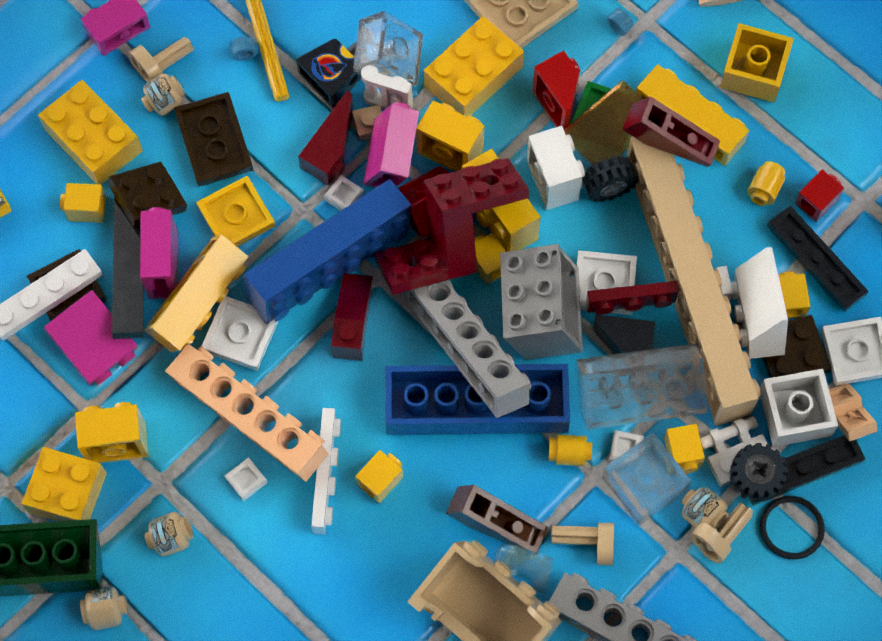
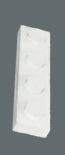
(47, 293)
(325, 484)

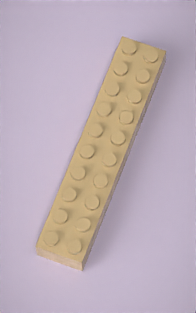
(699, 302)

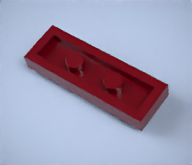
(631, 297)

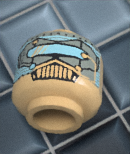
(162, 94)
(704, 507)
(169, 534)
(103, 608)

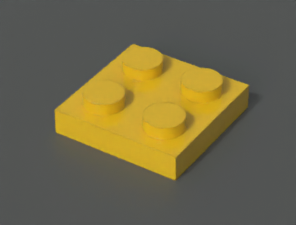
(236, 212)

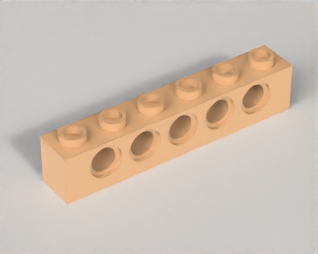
(301, 459)

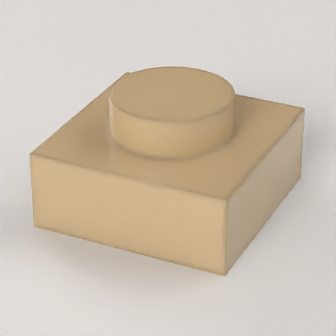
(364, 120)

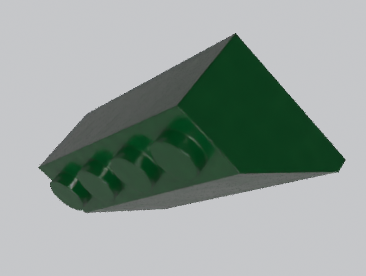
(50, 557)

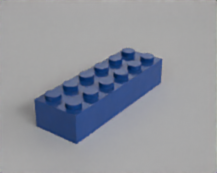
(327, 252)
(444, 402)

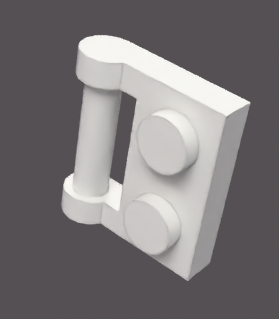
(393, 89)

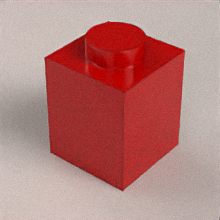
(819, 195)

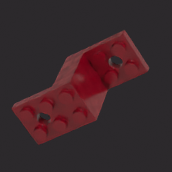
(451, 244)

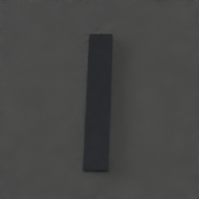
(127, 284)

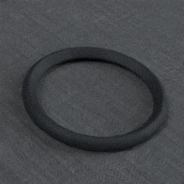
(821, 528)

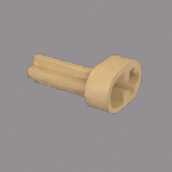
(151, 67)
(599, 536)
(716, 543)

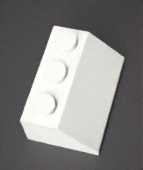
(760, 306)

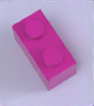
(115, 24)

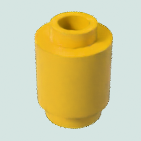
(766, 183)
(570, 450)

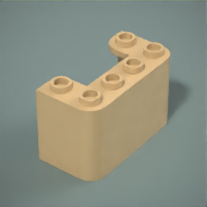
(482, 599)

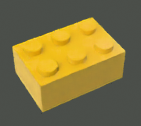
(473, 67)
(90, 132)
(513, 224)

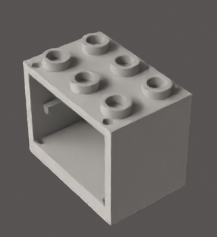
(541, 302)

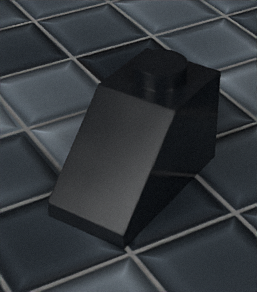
(624, 334)

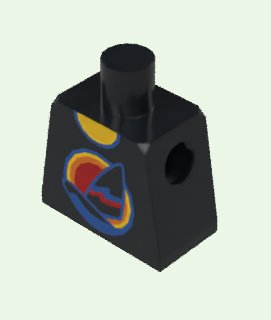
(329, 70)

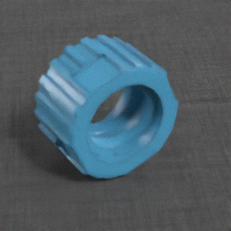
(620, 21)
(243, 48)

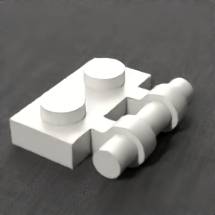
(722, 460)

